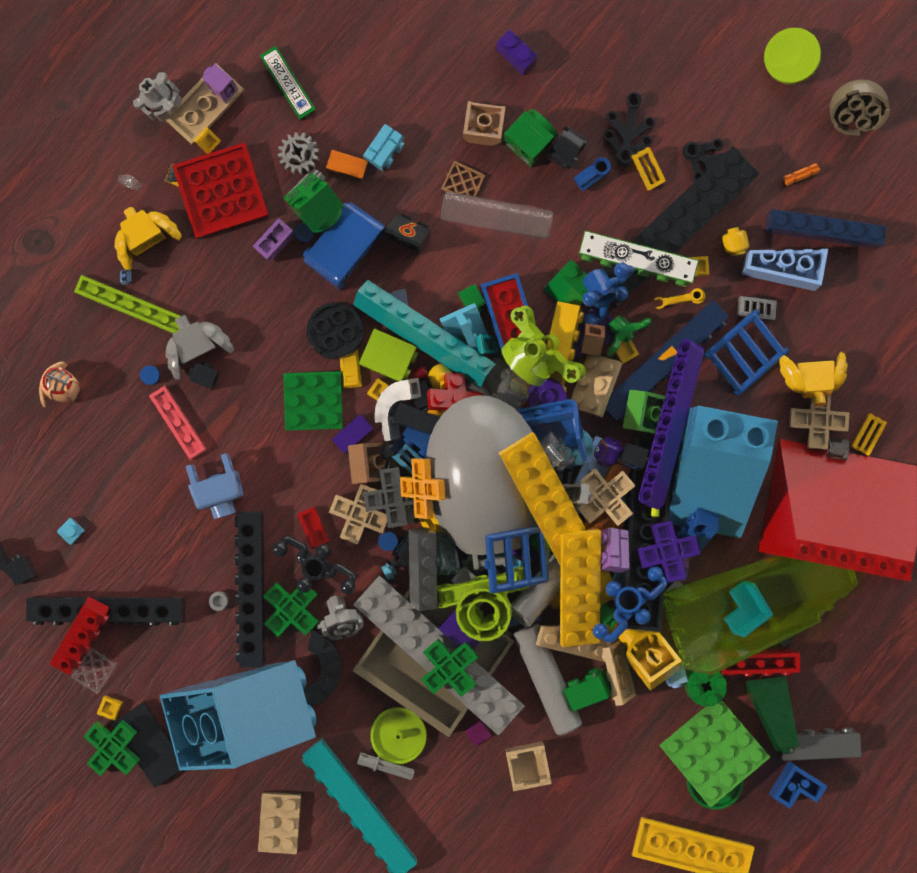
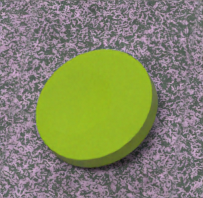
(792, 56)
(398, 735)

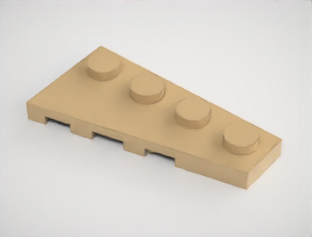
(550, 638)

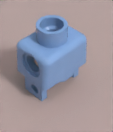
(217, 491)

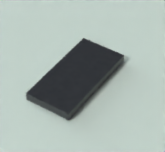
(150, 745)

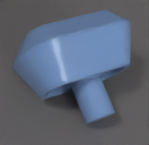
(125, 276)

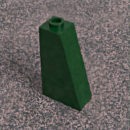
(775, 711)

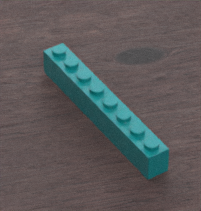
(423, 333)
(359, 807)

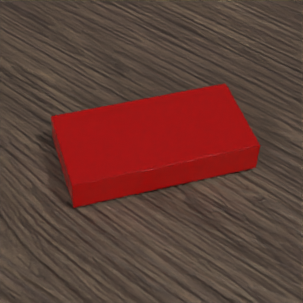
(313, 527)

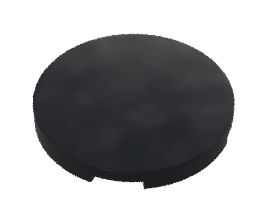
(335, 331)

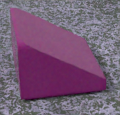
(477, 732)

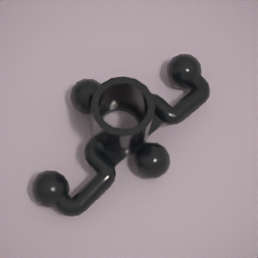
(328, 570)

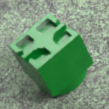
(530, 136)
(315, 203)

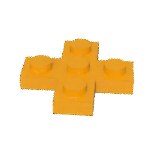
(422, 488)

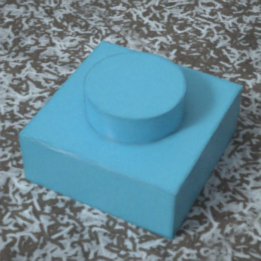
(70, 531)

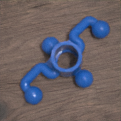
(603, 290)
(622, 615)

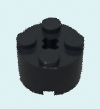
(566, 147)

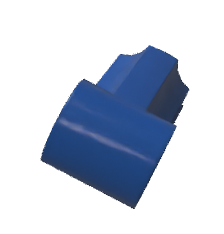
(591, 174)

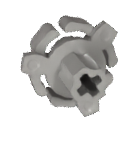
(156, 96)
(340, 620)

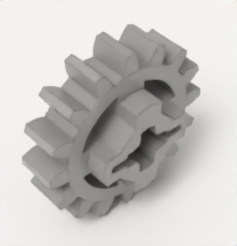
(305, 150)

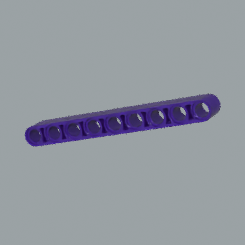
(671, 424)

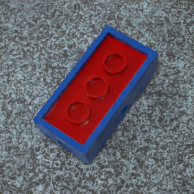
(501, 299)

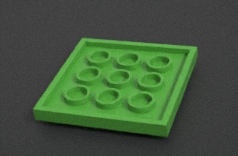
(714, 752)

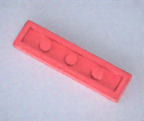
(177, 422)

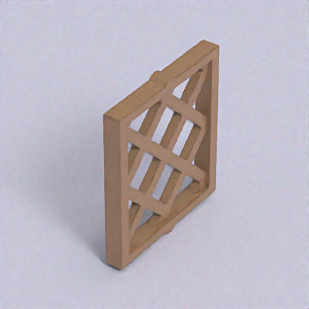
(469, 170)

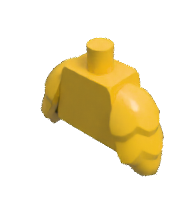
(140, 233)
(814, 378)

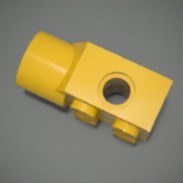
(650, 656)

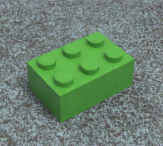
(643, 411)

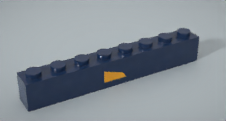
(662, 361)

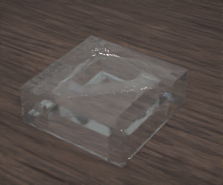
(130, 182)

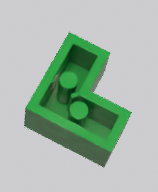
(589, 690)

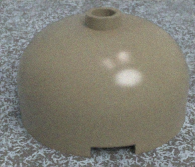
(861, 100)

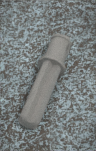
(382, 765)

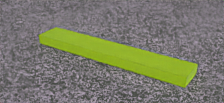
(127, 304)

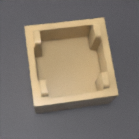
(528, 766)

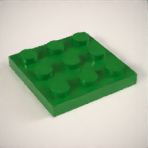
(313, 401)

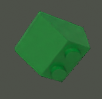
(567, 285)

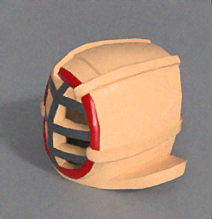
(61, 385)

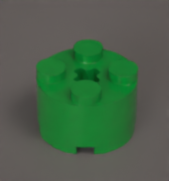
(705, 696)

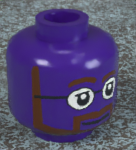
(608, 452)

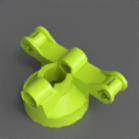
(532, 358)
(468, 613)

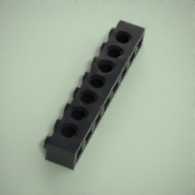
(176, 609)
(257, 618)

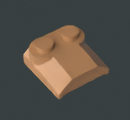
(483, 124)

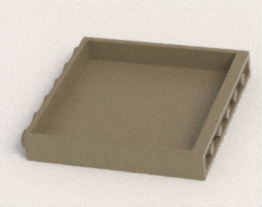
(400, 675)

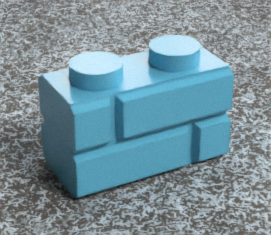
(384, 147)

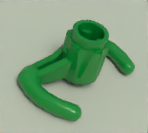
(624, 332)

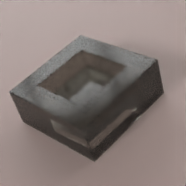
(838, 448)

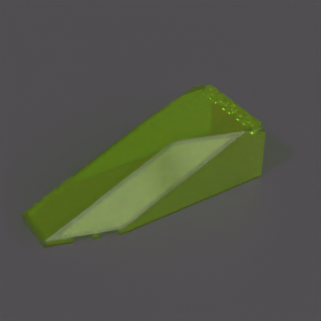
(792, 588)

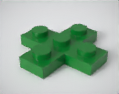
(290, 610)
(449, 667)
(112, 748)

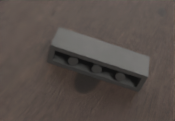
(423, 568)
(826, 744)

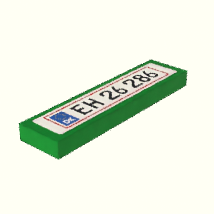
(288, 83)

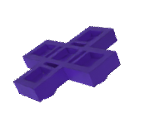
(668, 551)

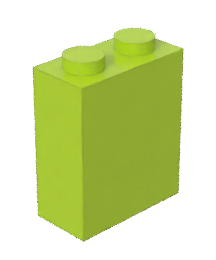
(388, 356)

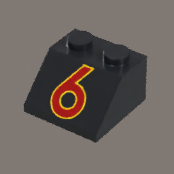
(408, 233)

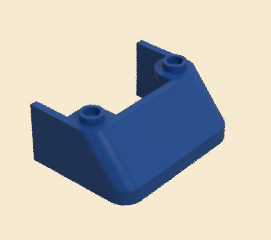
(559, 417)

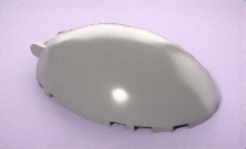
(477, 483)

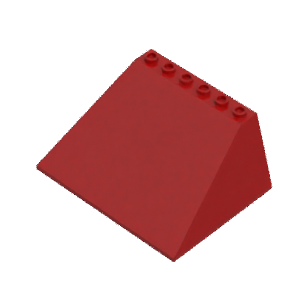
(842, 511)

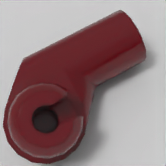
(419, 372)

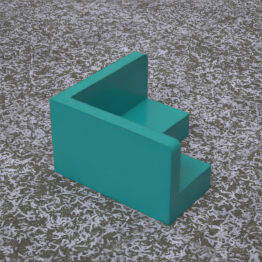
(751, 609)

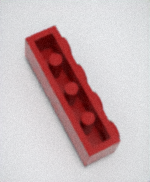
(79, 635)
(767, 663)

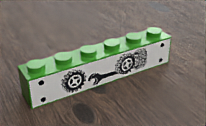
(643, 259)

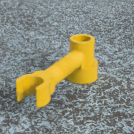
(682, 298)

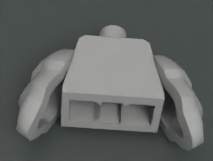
(193, 341)

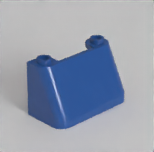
(344, 245)

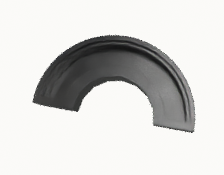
(331, 668)

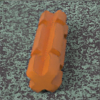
(801, 174)

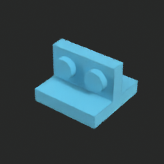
(465, 325)

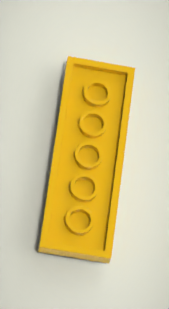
(580, 587)
(690, 849)

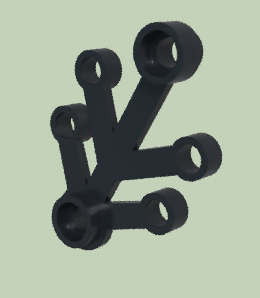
(628, 133)
(699, 155)

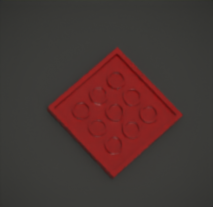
(220, 190)

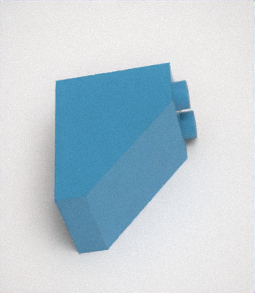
(720, 467)
(239, 717)

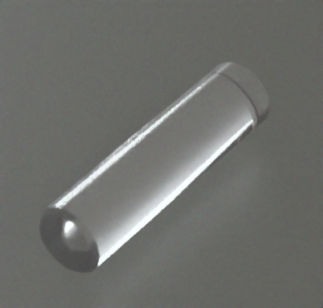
(496, 215)

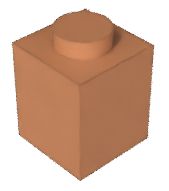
(593, 339)

